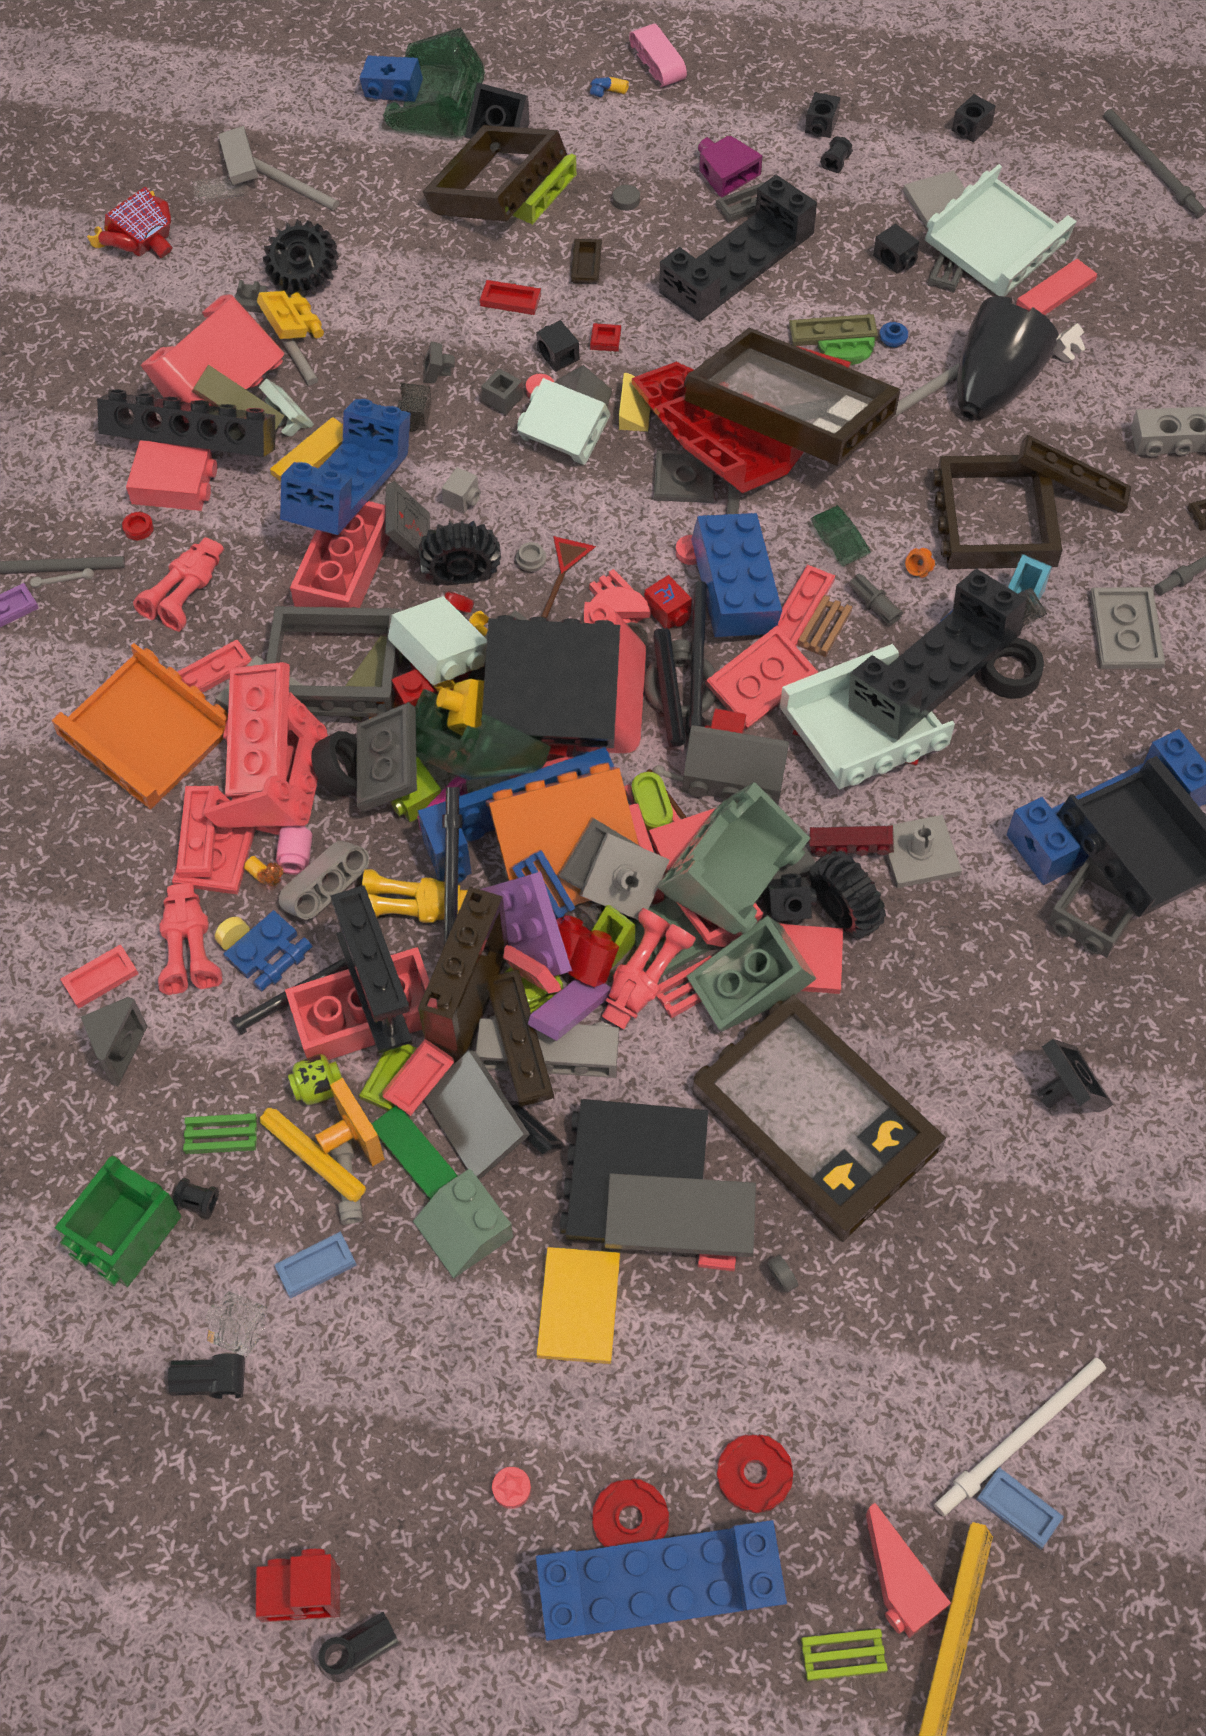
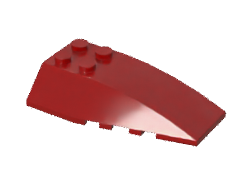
(727, 448)

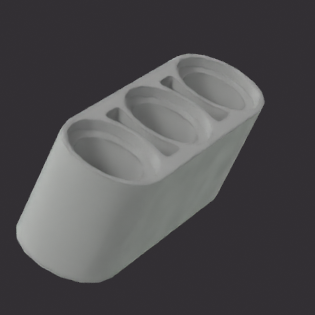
(309, 881)

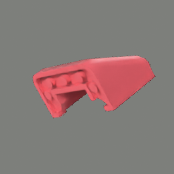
(630, 680)

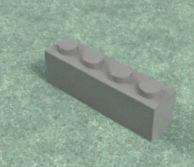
(580, 1052)

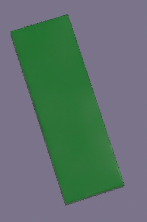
(413, 1151)

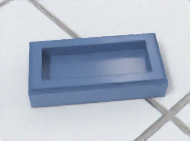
(315, 1265)
(1020, 1508)

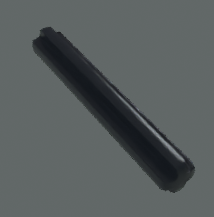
(669, 687)

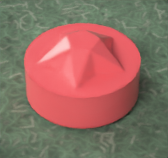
(685, 550)
(511, 1487)

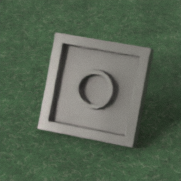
(922, 852)
(624, 876)

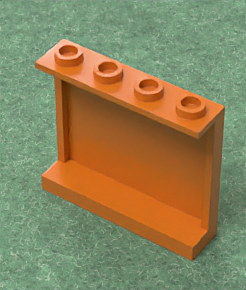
(144, 727)
(554, 818)

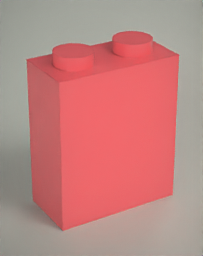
(171, 476)

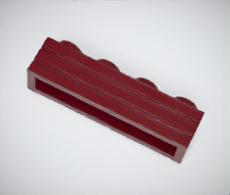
(852, 840)

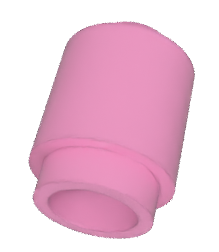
(294, 849)

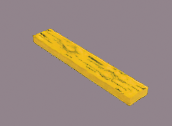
(957, 1631)

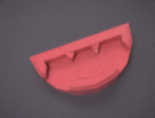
(624, 602)

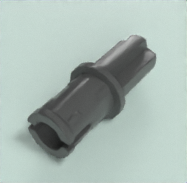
(875, 599)

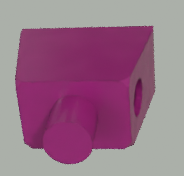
(728, 164)

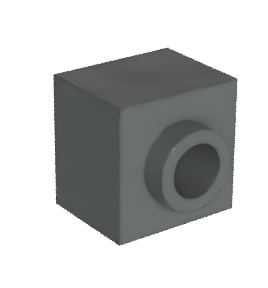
(502, 391)

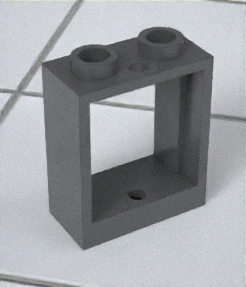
(1071, 926)

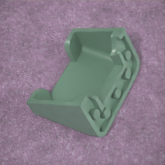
(734, 859)

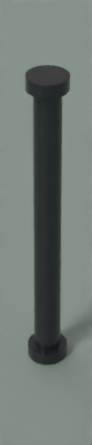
(280, 1001)

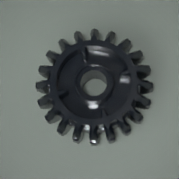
(293, 243)
(459, 553)
(847, 894)

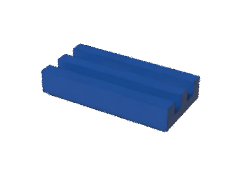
(528, 861)

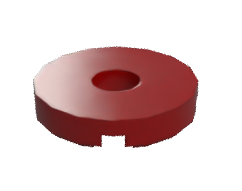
(628, 1494)
(755, 1496)

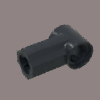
(211, 1377)
(361, 1644)

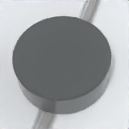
(626, 197)
(782, 1273)

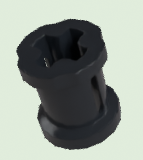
(834, 158)
(195, 1198)

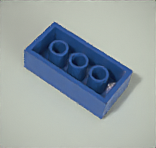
(737, 574)

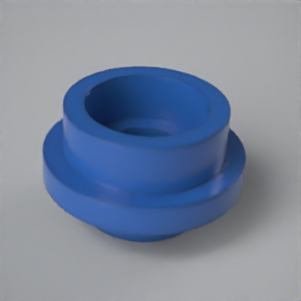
(894, 339)

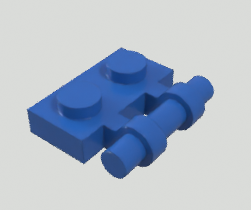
(261, 944)

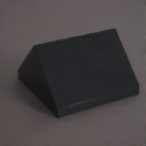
(497, 108)

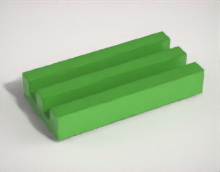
(220, 1120)

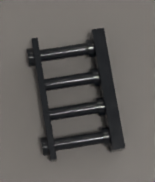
(371, 969)

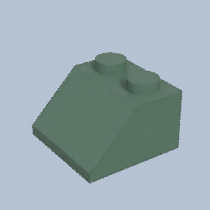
(463, 1223)

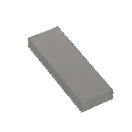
(238, 155)

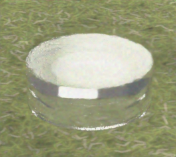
(588, 914)

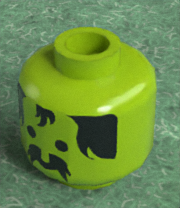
(313, 1079)

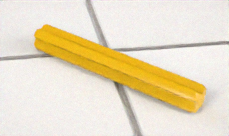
(312, 1154)

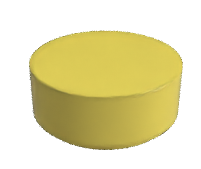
(230, 932)

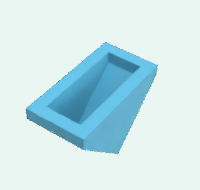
(1030, 574)

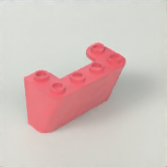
(226, 341)
(282, 800)

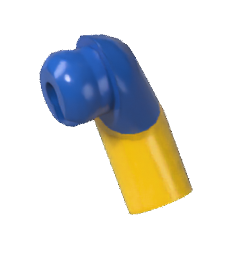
(609, 84)

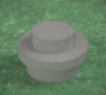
(531, 557)

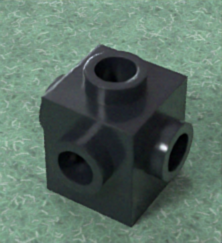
(790, 899)

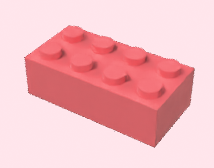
(342, 565)
(331, 1014)

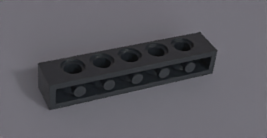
(116, 421)

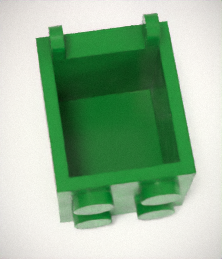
(123, 1215)

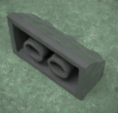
(728, 761)

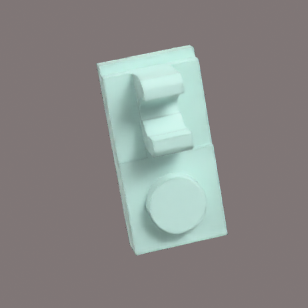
(281, 400)

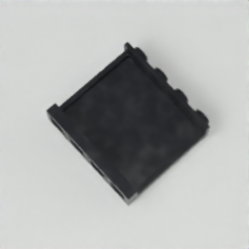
(553, 679)
(1142, 836)
(627, 1142)

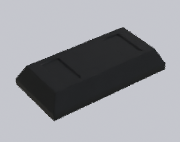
(539, 1135)

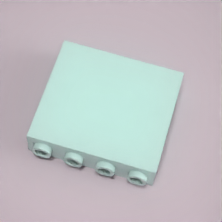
(996, 233)
(844, 740)

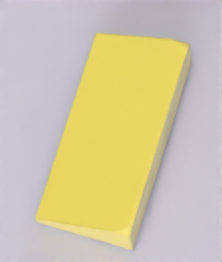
(634, 411)

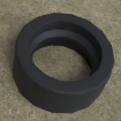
(1015, 688)
(327, 767)

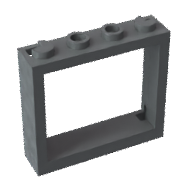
(338, 699)

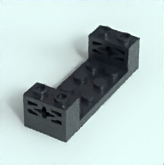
(779, 225)
(904, 692)

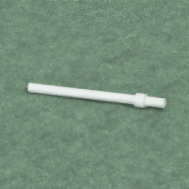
(969, 1483)

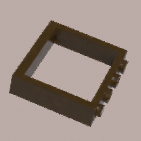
(447, 193)
(994, 555)
(462, 971)

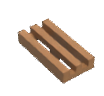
(834, 608)

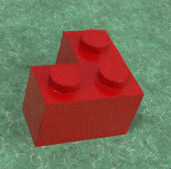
(298, 1588)

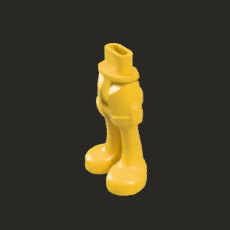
(428, 896)

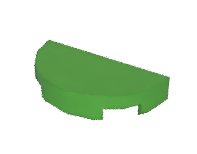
(852, 350)

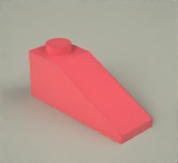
(905, 1584)

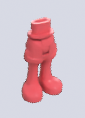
(193, 570)
(183, 920)
(634, 986)

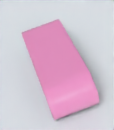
(658, 54)

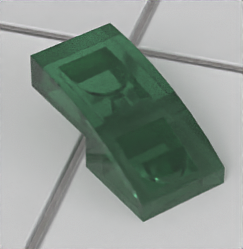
(841, 534)

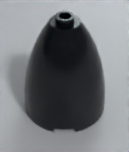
(1002, 355)

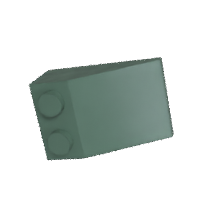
(751, 975)

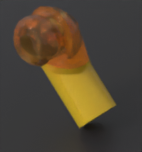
(266, 875)

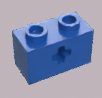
(391, 78)

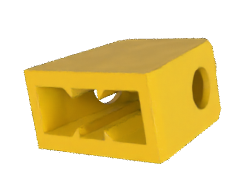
(463, 703)

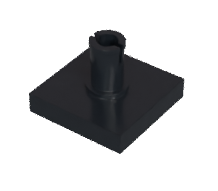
(1074, 1078)

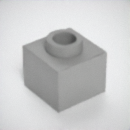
(461, 490)

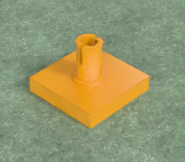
(352, 1126)

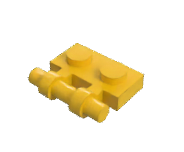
(289, 316)

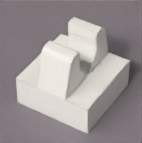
(1069, 340)

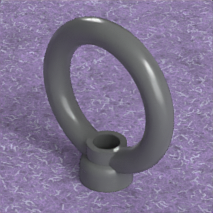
(682, 656)

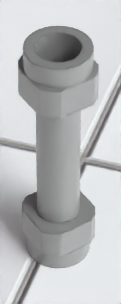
(349, 1211)

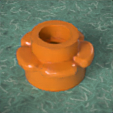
(912, 562)

